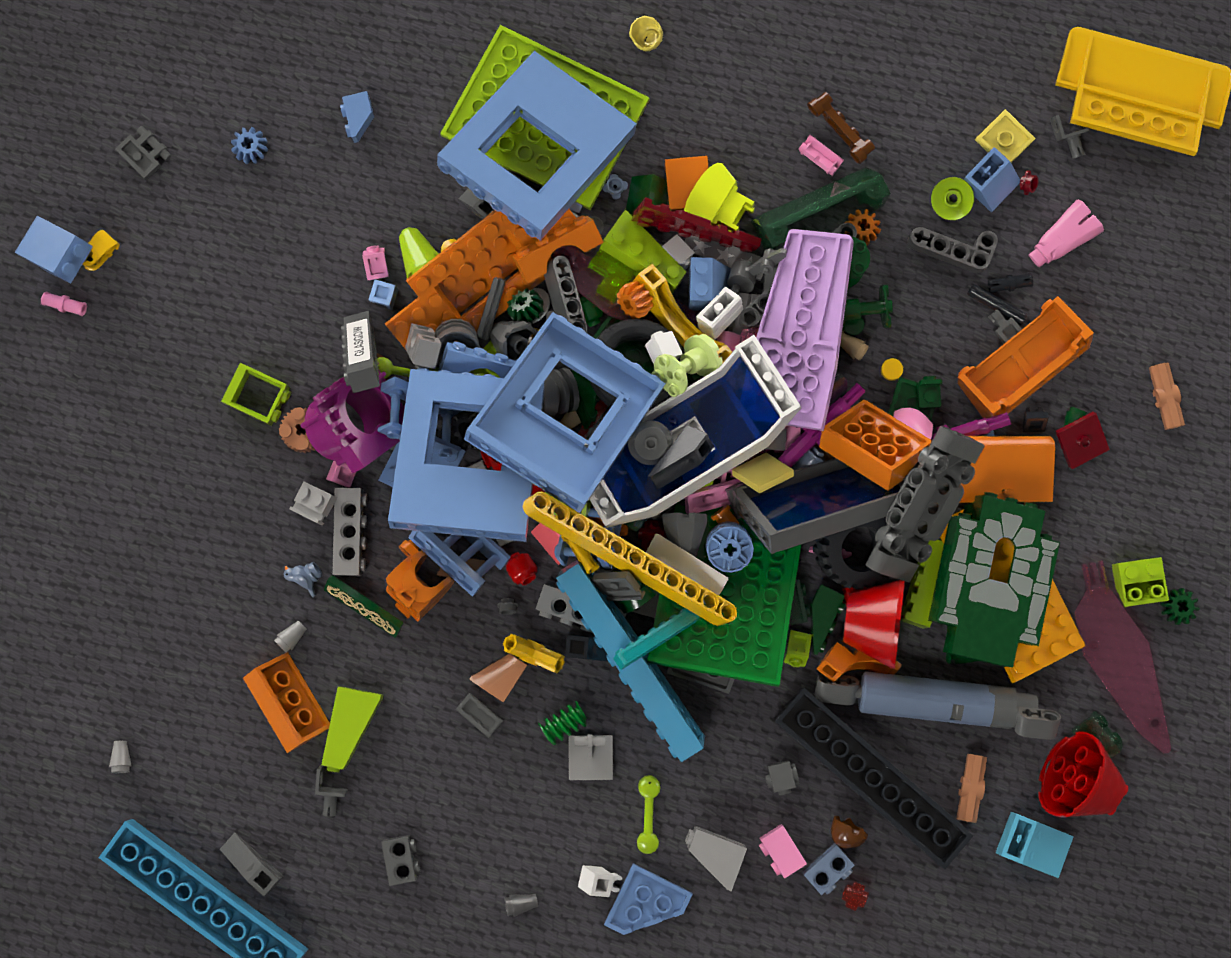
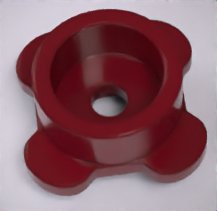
(1029, 183)

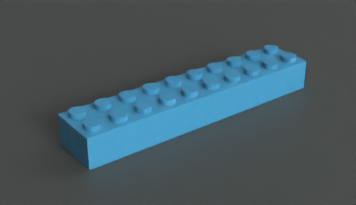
(644, 678)
(196, 896)

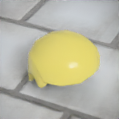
(646, 27)

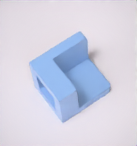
(383, 294)

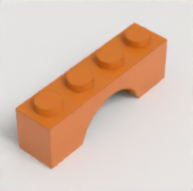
(533, 260)

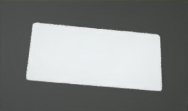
(687, 564)

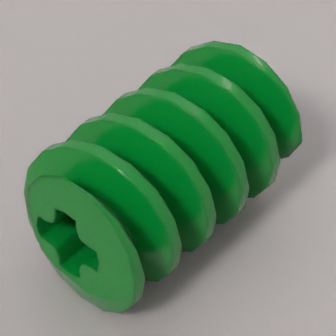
(564, 723)

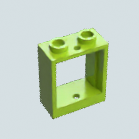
(237, 384)

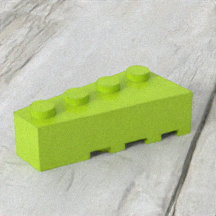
(639, 250)
(921, 590)

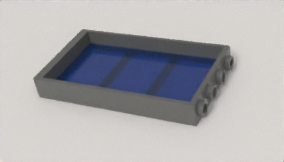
(813, 504)

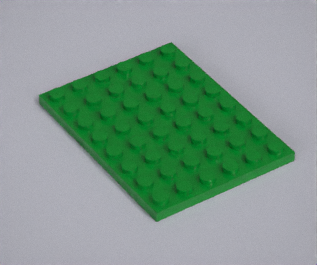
(755, 641)

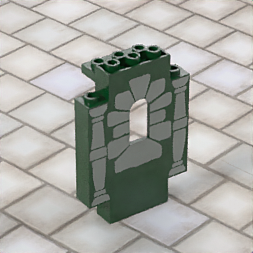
(984, 614)

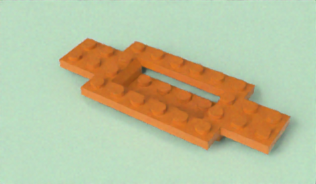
(466, 273)

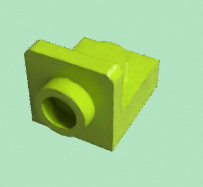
(798, 649)

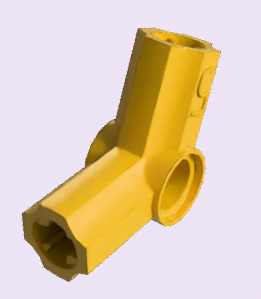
(533, 653)

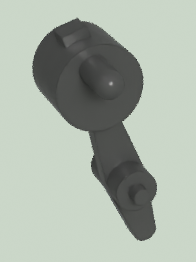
(744, 272)

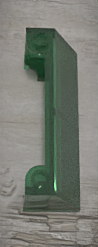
(863, 184)

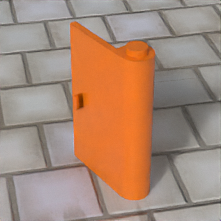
(1014, 464)

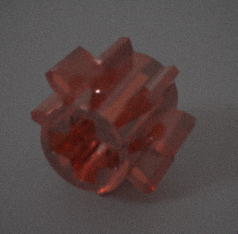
(855, 896)

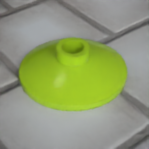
(941, 198)

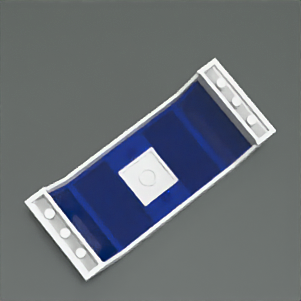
(737, 406)

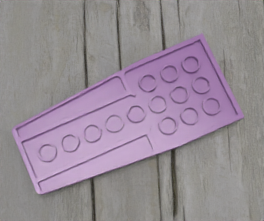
(806, 319)

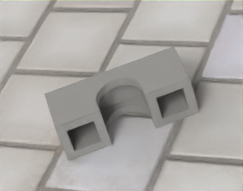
(422, 346)

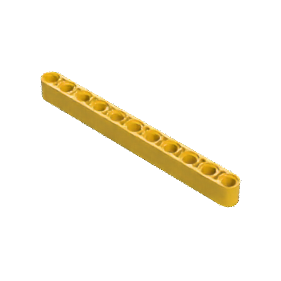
(622, 555)

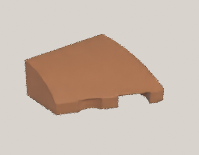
(500, 676)

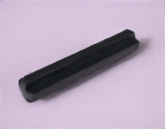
(997, 304)

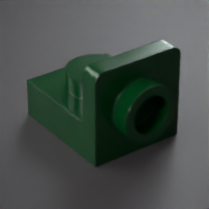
(929, 392)

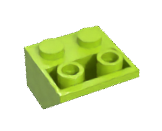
(1140, 581)

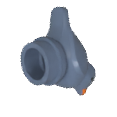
(304, 575)

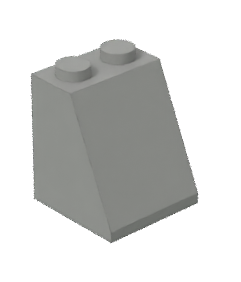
(717, 854)

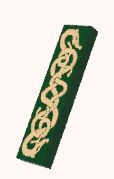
(363, 606)

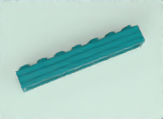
(655, 638)

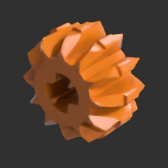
(870, 225)
(634, 300)

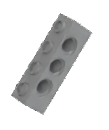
(341, 543)
(546, 602)

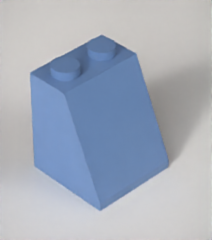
(53, 249)
(706, 281)

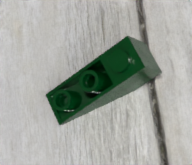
(587, 400)
(823, 611)

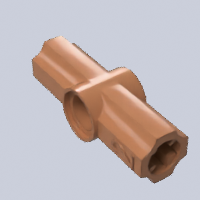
(1167, 396)
(972, 788)

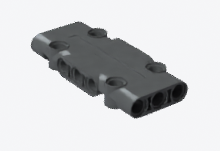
(924, 504)

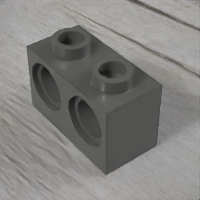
(394, 860)

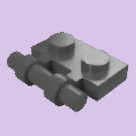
(138, 157)

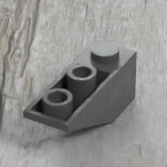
(251, 864)

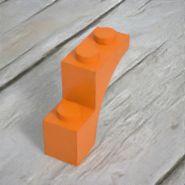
(841, 660)

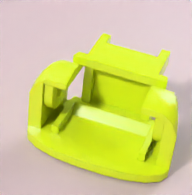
(717, 200)

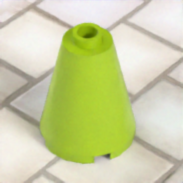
(415, 250)

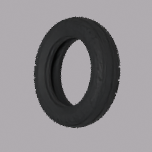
(630, 331)

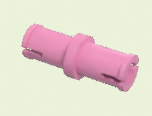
(64, 303)

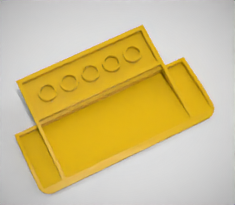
(1142, 90)

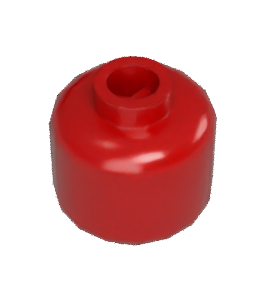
(521, 568)

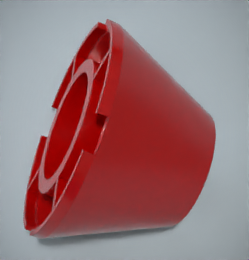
(874, 621)

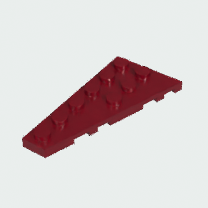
(691, 225)

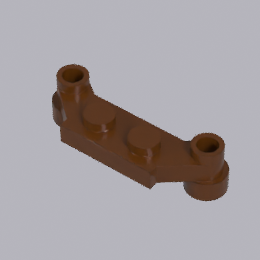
(836, 120)

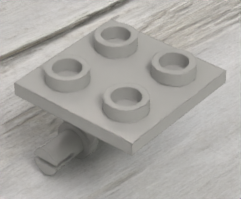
(591, 757)

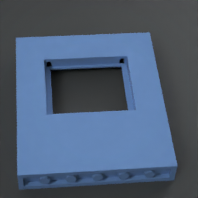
(561, 111)
(545, 448)
(453, 497)

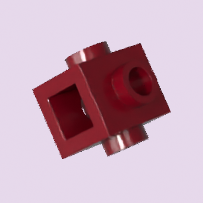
(648, 532)

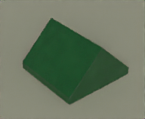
(649, 187)

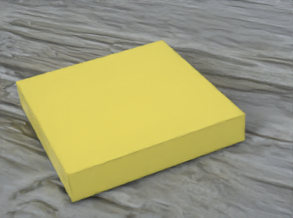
(1006, 136)
(763, 472)

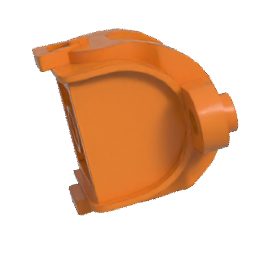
(408, 590)

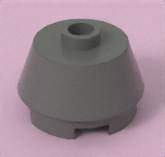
(650, 442)

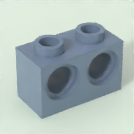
(824, 865)

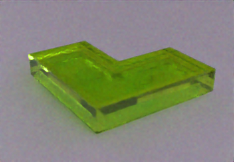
(615, 274)

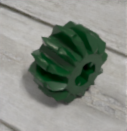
(525, 306)
(1187, 605)

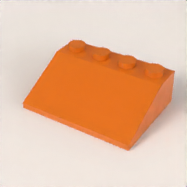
(873, 444)

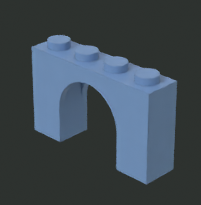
(459, 359)

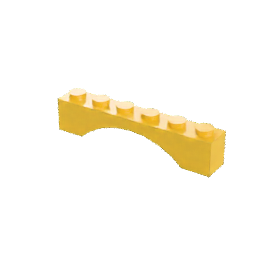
(668, 311)

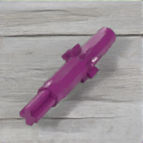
(981, 426)
(810, 436)

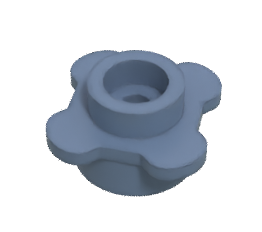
(615, 180)

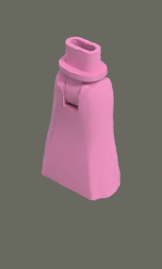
(1067, 234)

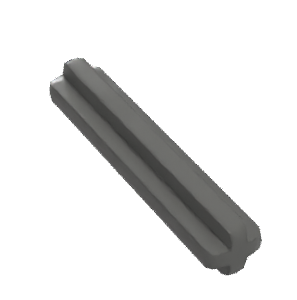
(491, 308)

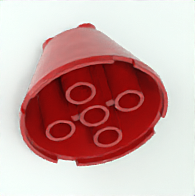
(1080, 779)

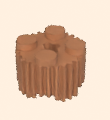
(290, 431)

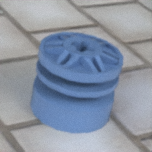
(720, 537)

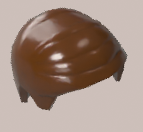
(846, 833)

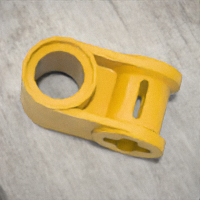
(102, 249)

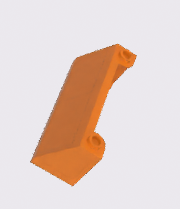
(1026, 360)

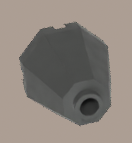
(511, 337)
(685, 530)

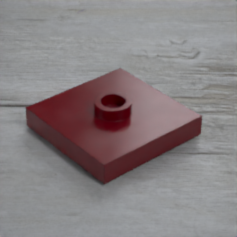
(1082, 440)

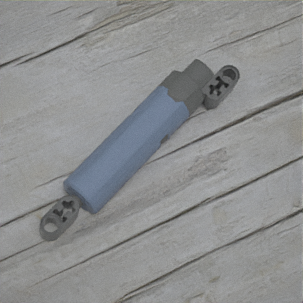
(942, 702)

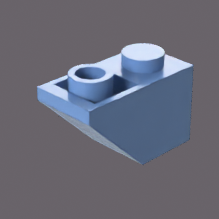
(358, 113)

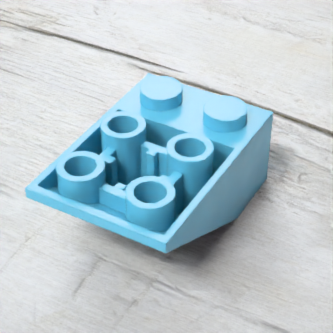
(1034, 844)

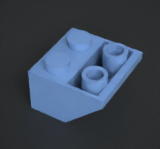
(992, 179)

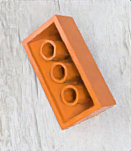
(287, 702)

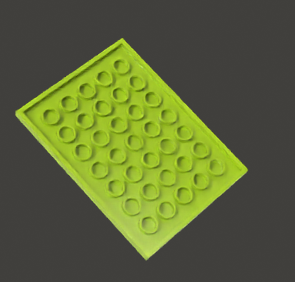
(523, 146)

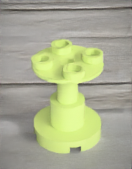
(699, 358)

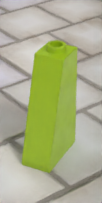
(349, 722)

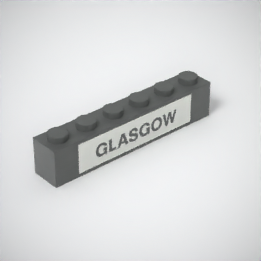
(359, 352)

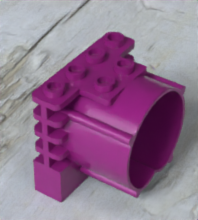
(334, 433)

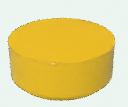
(891, 369)

